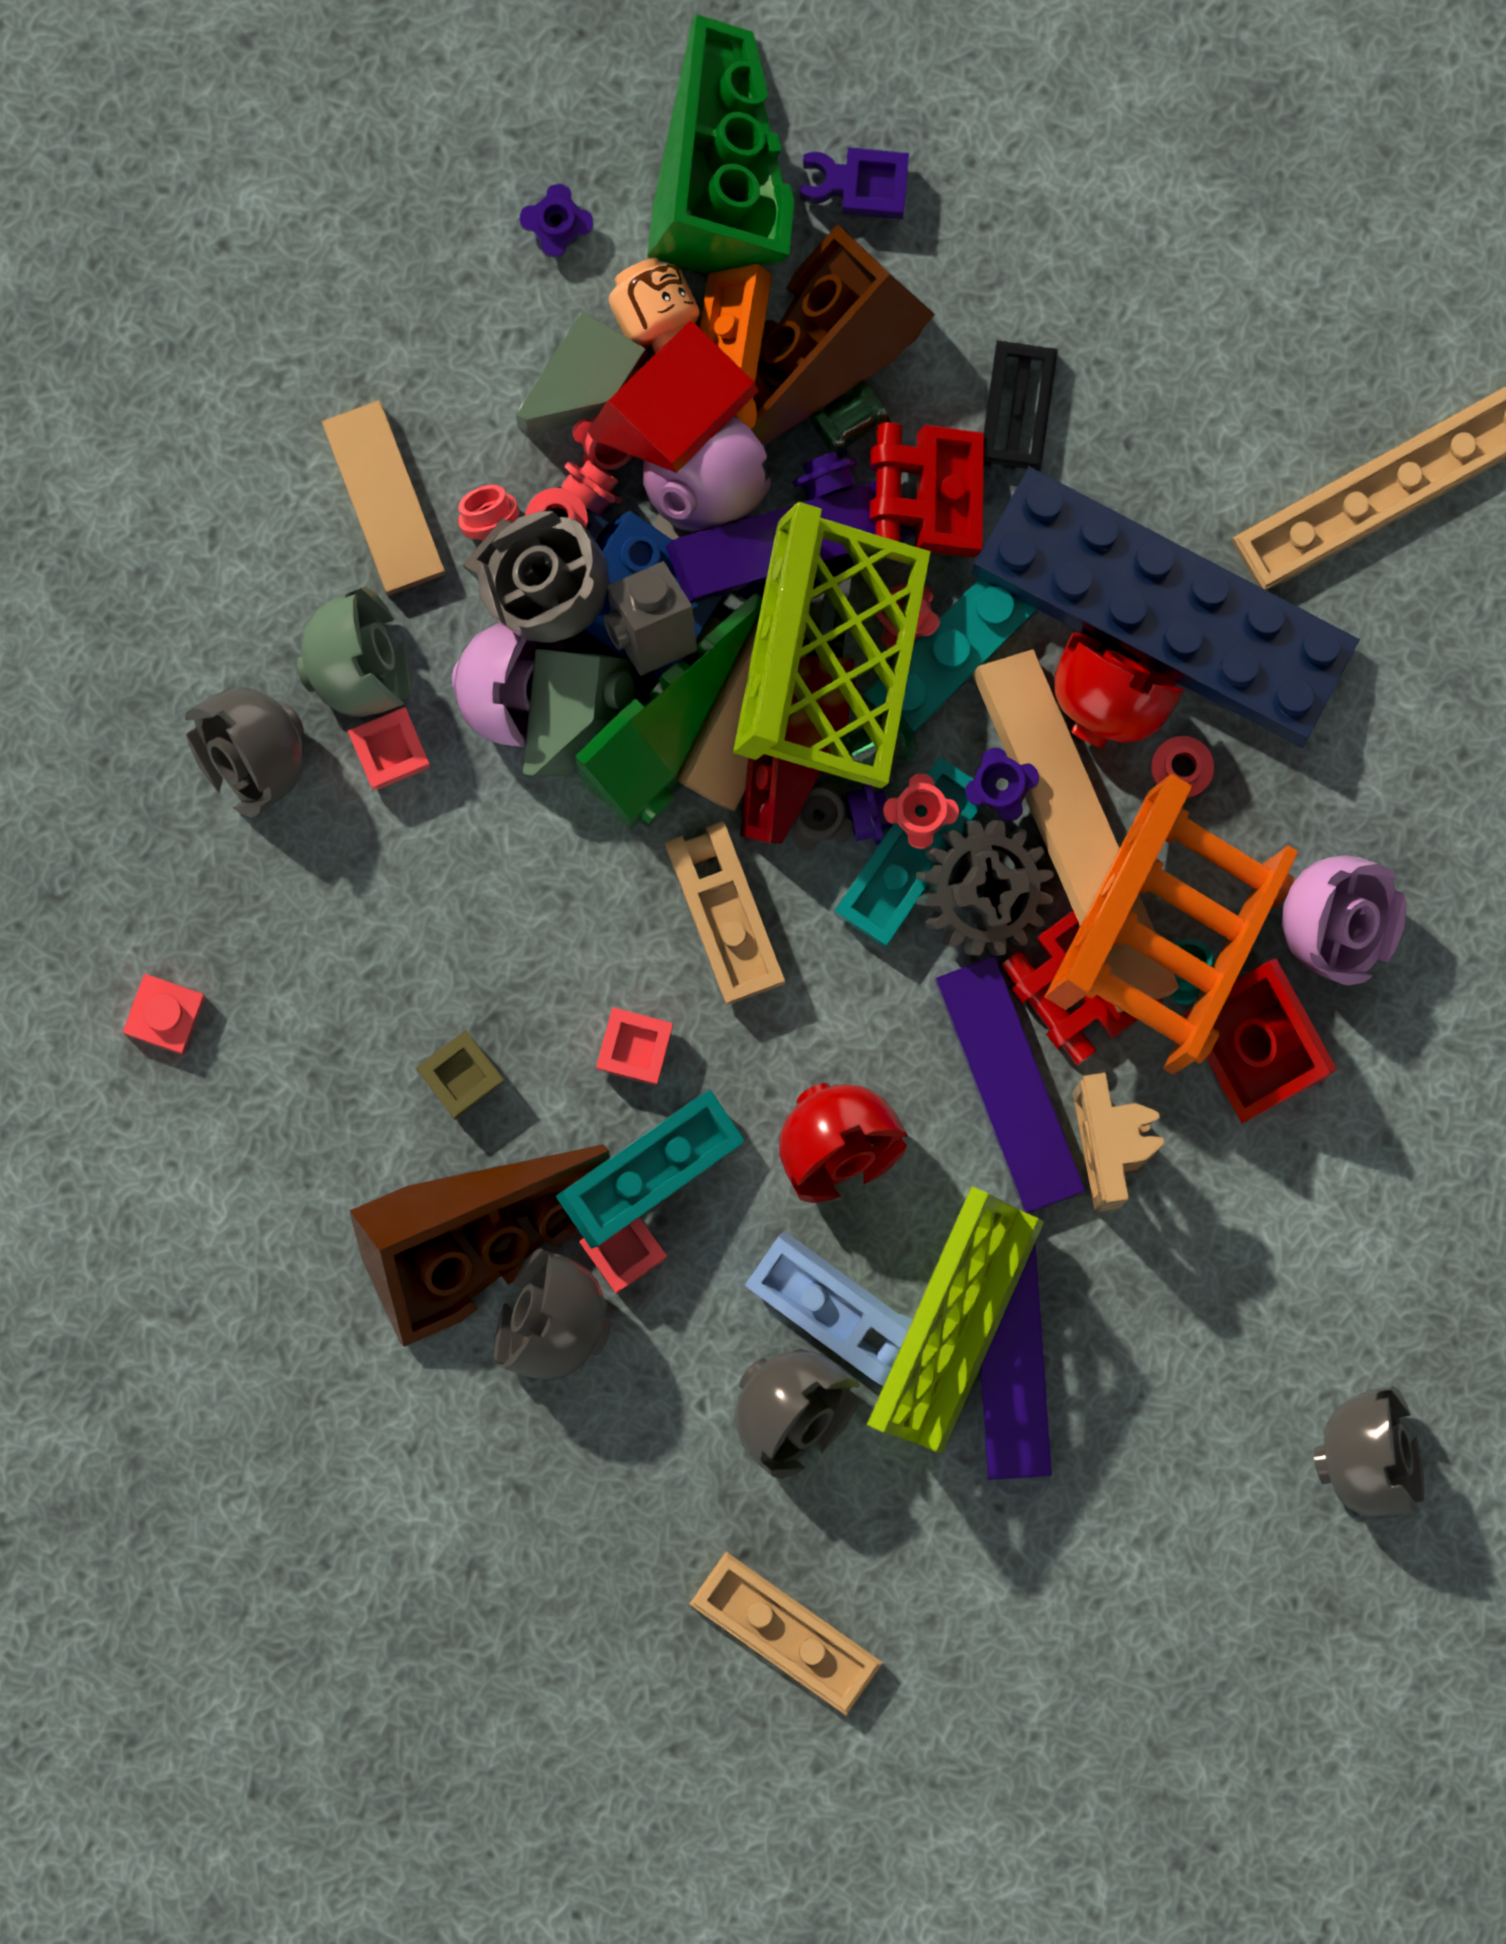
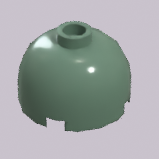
(352, 658)

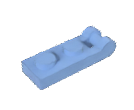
(829, 1306)

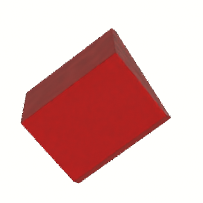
(675, 401)
(1265, 1044)

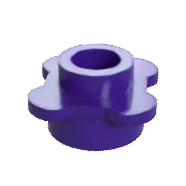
(556, 238)
(826, 475)
(996, 767)
(867, 813)

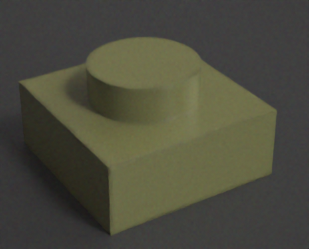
(460, 1075)

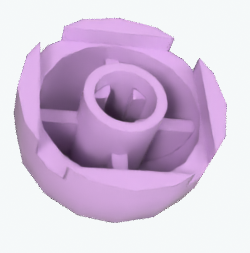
(715, 486)
(496, 684)
(1343, 917)

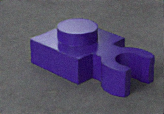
(870, 182)

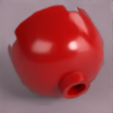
(1111, 693)
(836, 1137)

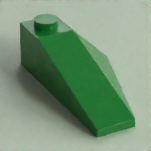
(720, 174)
(644, 748)

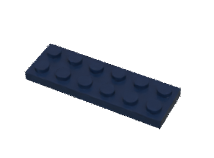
(1165, 607)

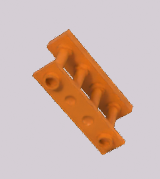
(1113, 922)

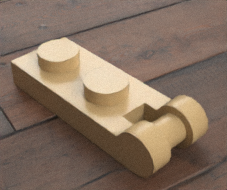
(725, 915)

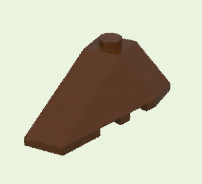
(835, 334)
(458, 1234)

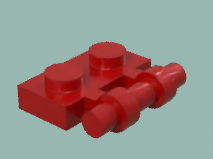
(947, 488)
(1033, 985)

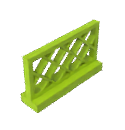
(780, 638)
(955, 1321)

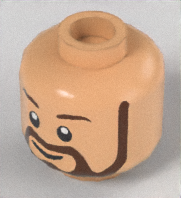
(652, 303)

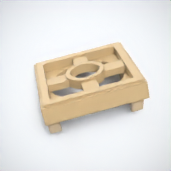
(1111, 1140)

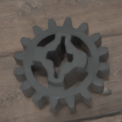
(976, 865)

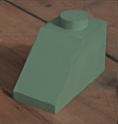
(580, 376)
(570, 704)

